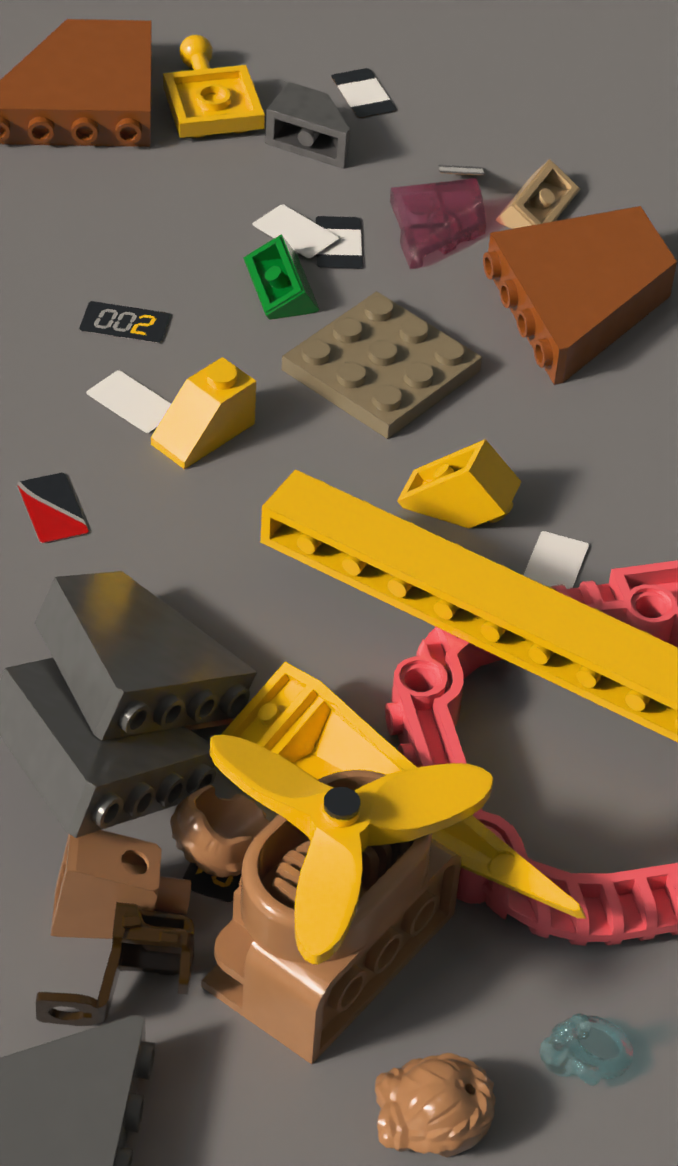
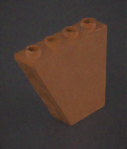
(82, 87)
(580, 283)

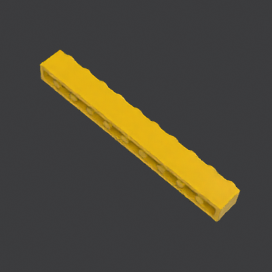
(476, 600)

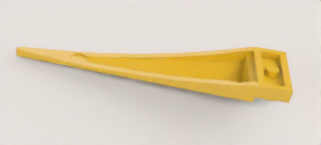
(325, 736)

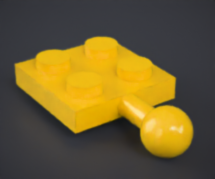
(211, 98)

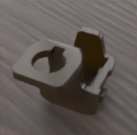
(130, 931)

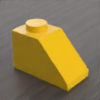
(206, 413)
(463, 487)

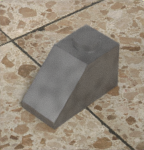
(308, 125)

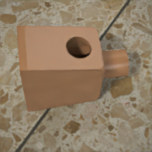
(109, 870)

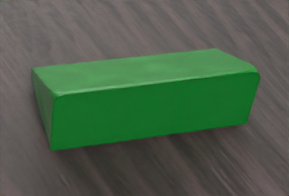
(280, 280)

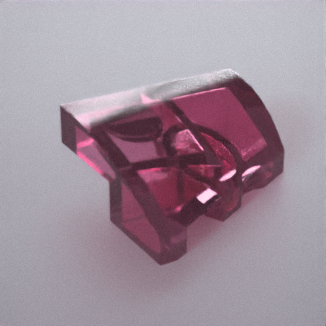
(437, 217)

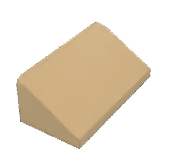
(540, 198)

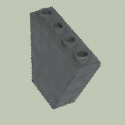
(136, 658)
(88, 779)
(75, 1097)

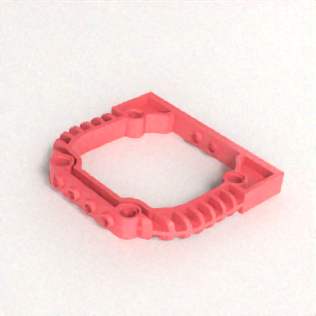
(424, 718)

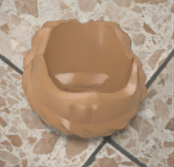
(216, 830)
(434, 1105)

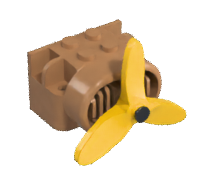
(335, 888)

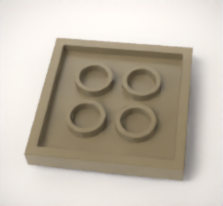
(381, 364)

